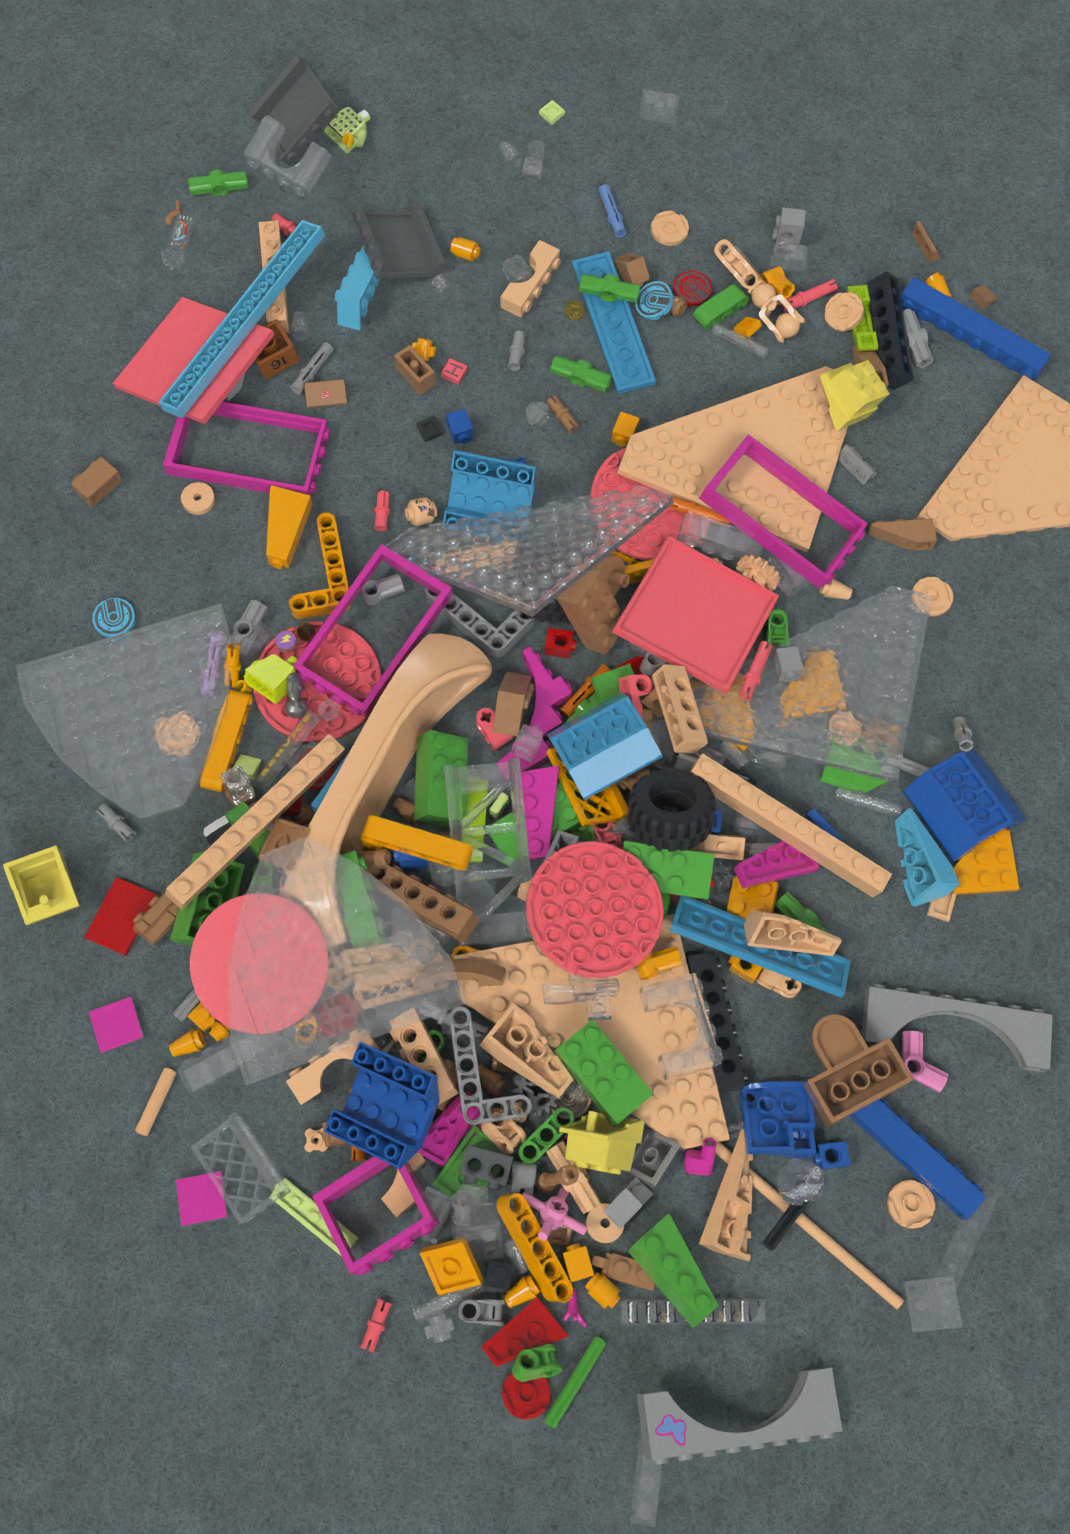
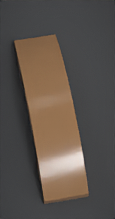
(486, 972)

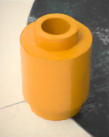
(465, 249)
(603, 1290)

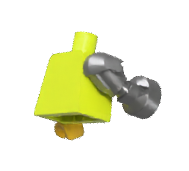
(274, 680)

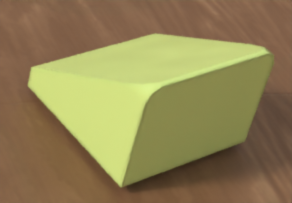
(249, 765)

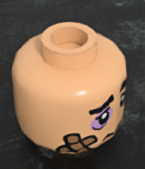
(421, 511)

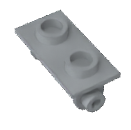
(853, 462)

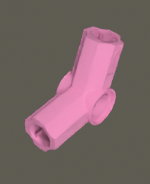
(913, 1052)

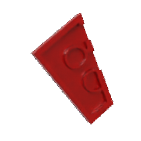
(527, 1330)

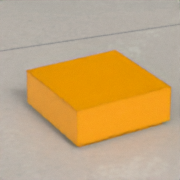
(748, 326)

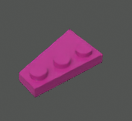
(446, 1133)

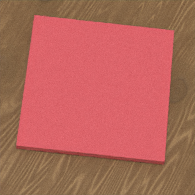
(173, 348)
(696, 614)

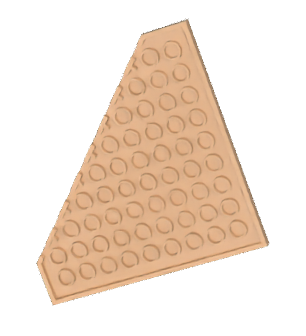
(784, 418)
(1012, 472)
(681, 1107)

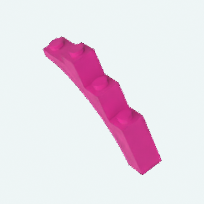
(549, 696)

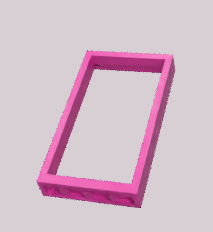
(254, 415)
(801, 486)
(414, 572)

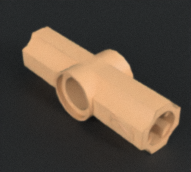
(581, 1190)

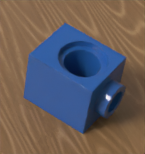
(459, 426)
(841, 1155)

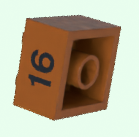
(277, 353)

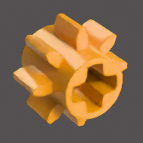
(424, 348)

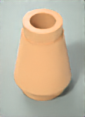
(836, 590)

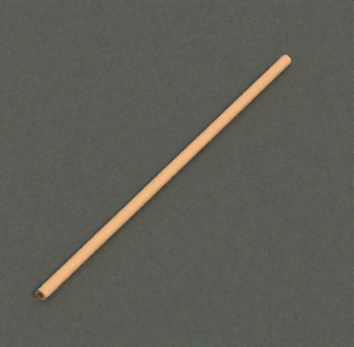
(819, 1235)

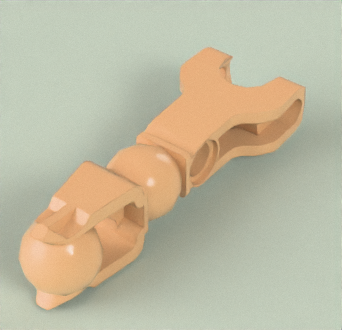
(762, 293)

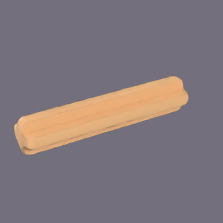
(155, 1101)

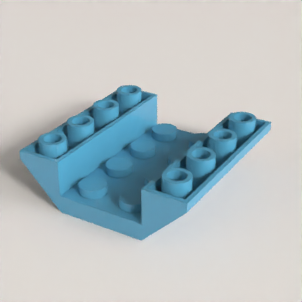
(487, 486)
(605, 745)

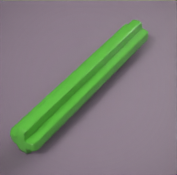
(575, 1382)

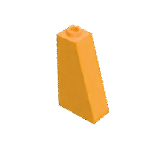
(285, 524)

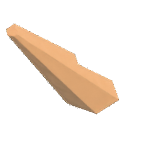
(728, 1220)

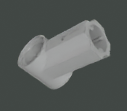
(384, 588)

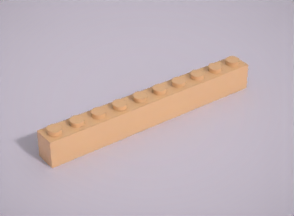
(254, 822)
(791, 827)

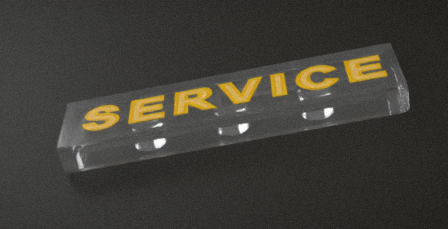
(288, 748)

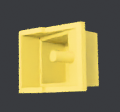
(853, 393)
(41, 884)
(599, 1145)

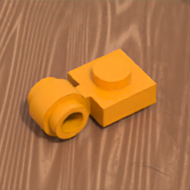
(205, 1020)

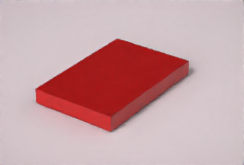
(115, 917)

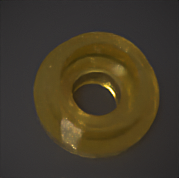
(574, 305)

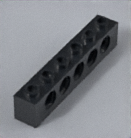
(890, 329)
(710, 964)

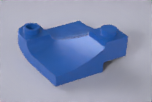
(778, 1119)

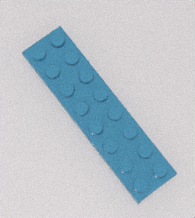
(615, 329)
(727, 934)

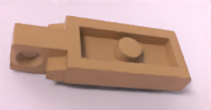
(623, 1270)

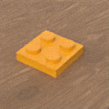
(754, 898)
(451, 1266)

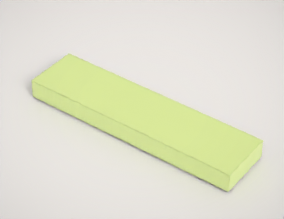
(308, 1214)

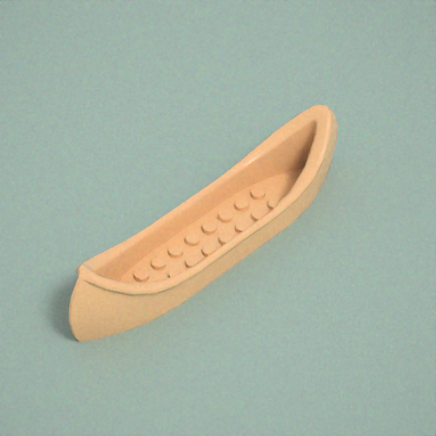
(415, 700)

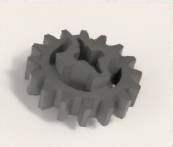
(535, 1097)

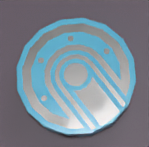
(654, 300)
(114, 617)

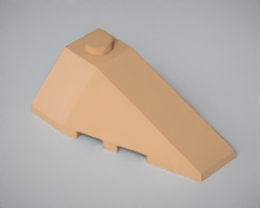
(788, 934)
(524, 1050)

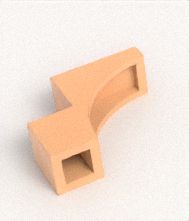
(398, 1196)

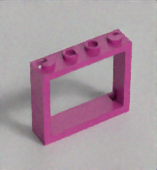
(401, 1241)

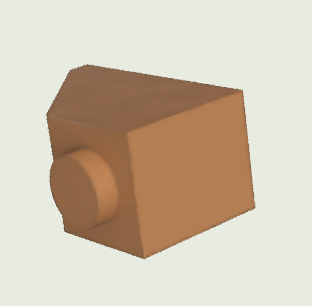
(632, 268)

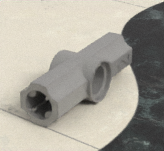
(917, 340)
(253, 614)

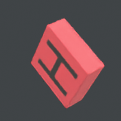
(454, 371)

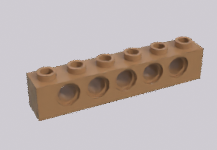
(458, 926)

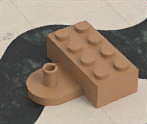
(592, 604)
(853, 1071)

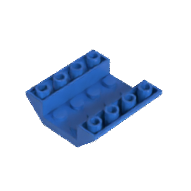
(962, 803)
(386, 1107)

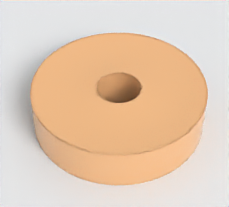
(197, 490)
(596, 1231)

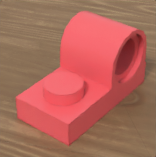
(628, 686)

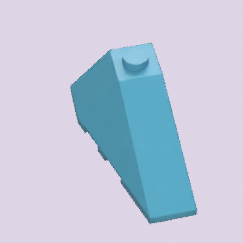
(927, 868)

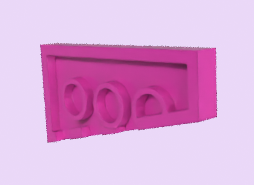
(539, 802)
(774, 864)

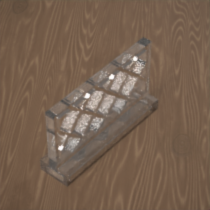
(259, 1158)

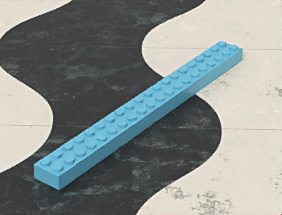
(241, 319)

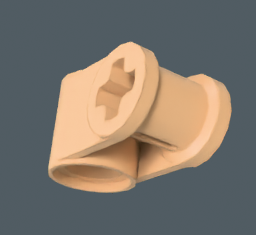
(778, 983)
(503, 1133)

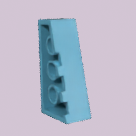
(356, 292)

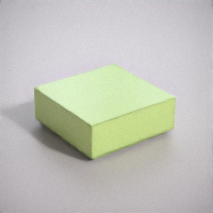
(552, 112)
(499, 805)

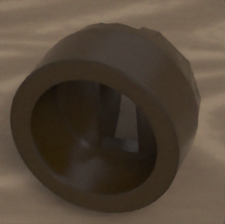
(306, 631)

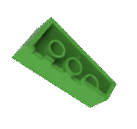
(674, 1271)

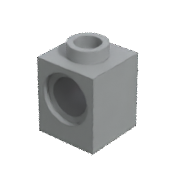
(788, 664)

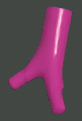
(574, 1310)

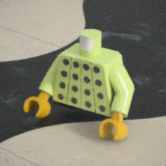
(348, 129)

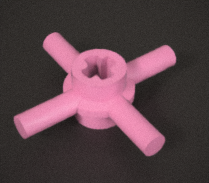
(554, 1214)

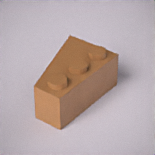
(511, 703)

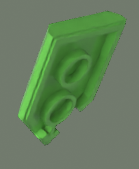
(850, 780)

